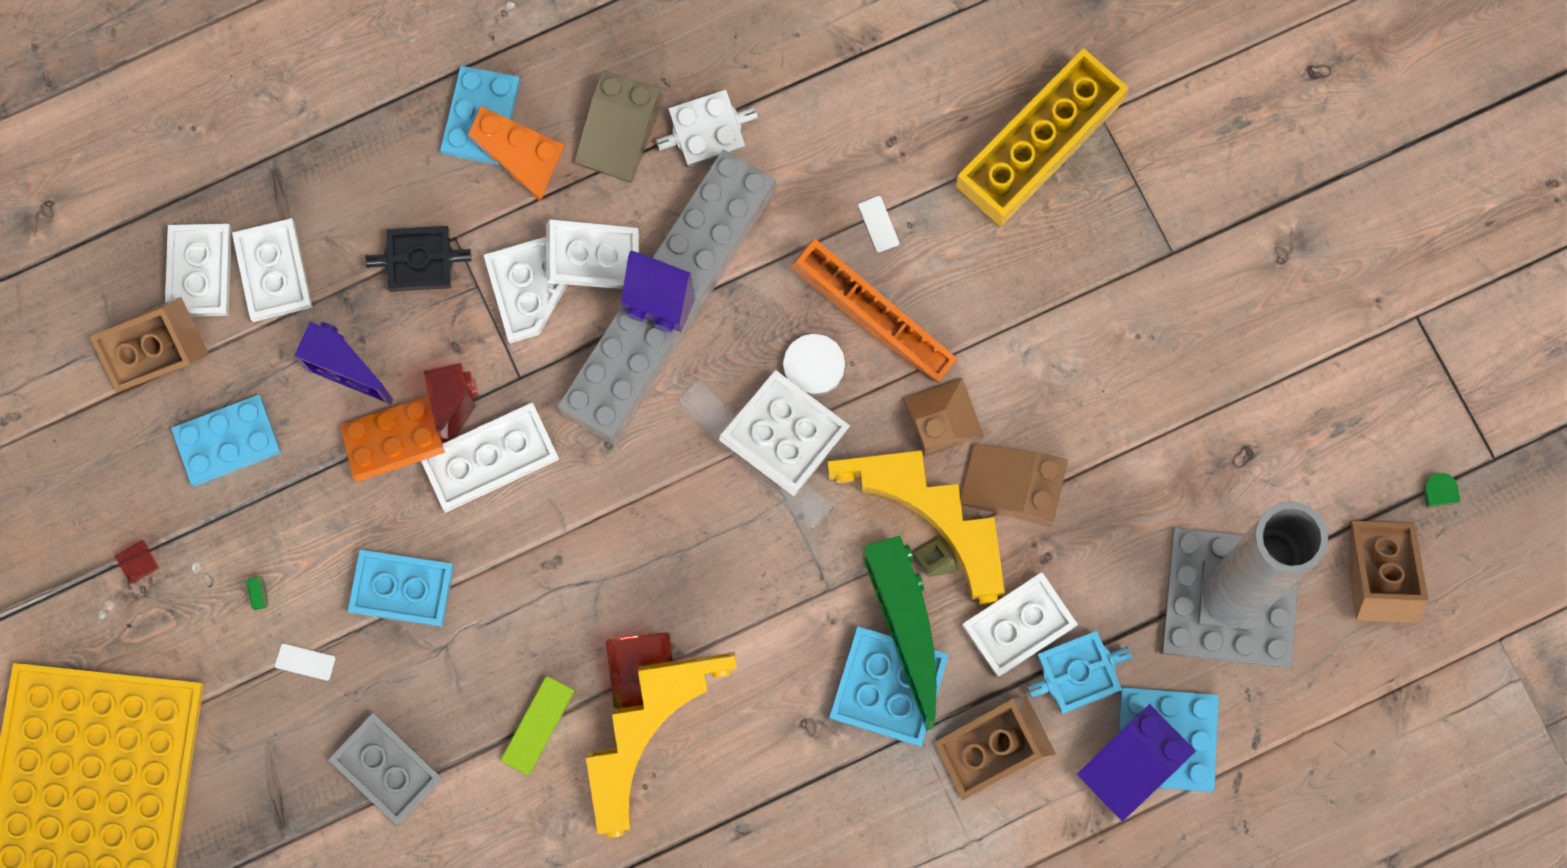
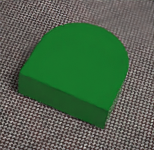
(1441, 490)
(257, 592)

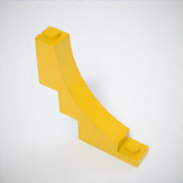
(903, 480)
(663, 691)

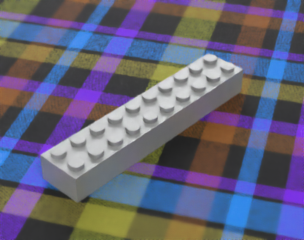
(637, 351)

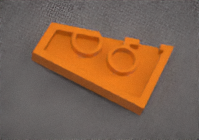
(518, 149)

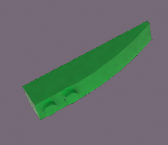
(906, 617)

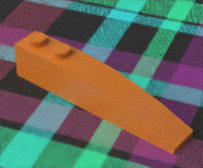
(872, 310)

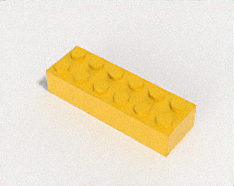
(1042, 137)

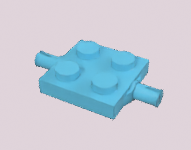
(1079, 672)

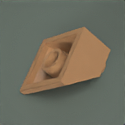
(943, 417)

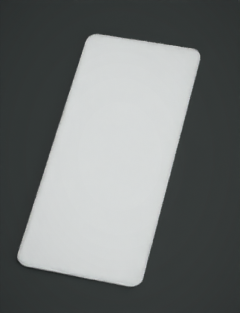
(878, 224)
(305, 662)

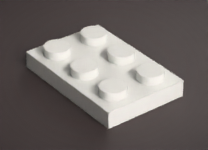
(588, 253)
(199, 267)
(272, 270)
(1019, 625)

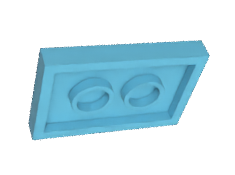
(477, 89)
(226, 440)
(401, 588)

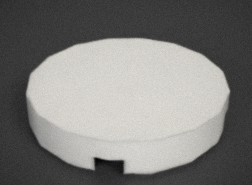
(814, 364)

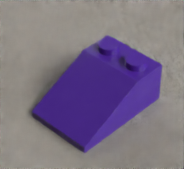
(657, 292)
(329, 356)
(1136, 762)

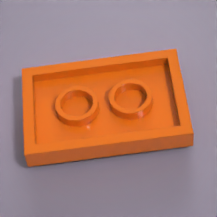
(391, 439)

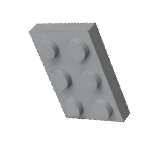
(385, 769)

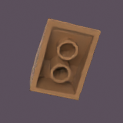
(149, 345)
(1014, 483)
(1387, 572)
(994, 747)

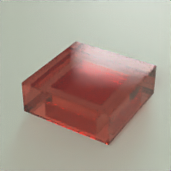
(137, 562)

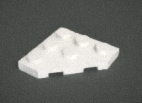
(522, 288)

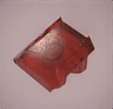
(624, 660)

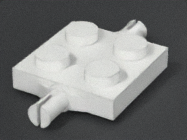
(706, 128)

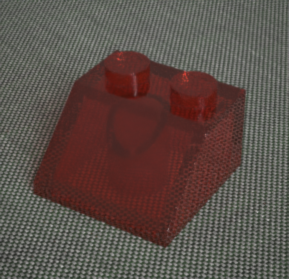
(451, 398)

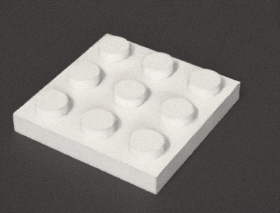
(784, 433)

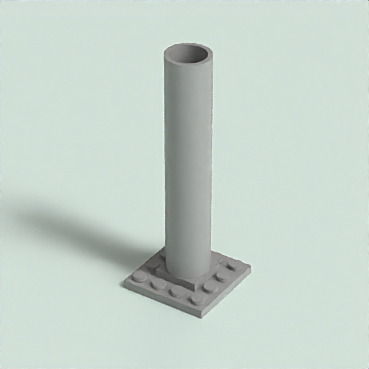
(1239, 592)

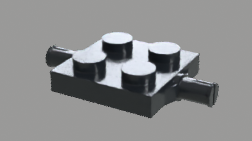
(418, 258)

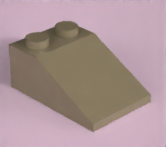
(618, 126)

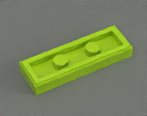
(538, 726)

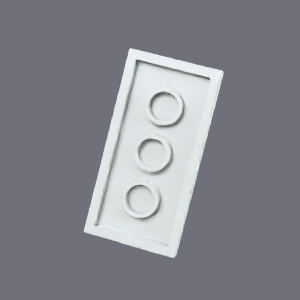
(490, 457)

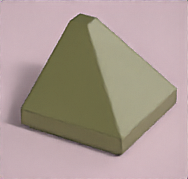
(935, 559)

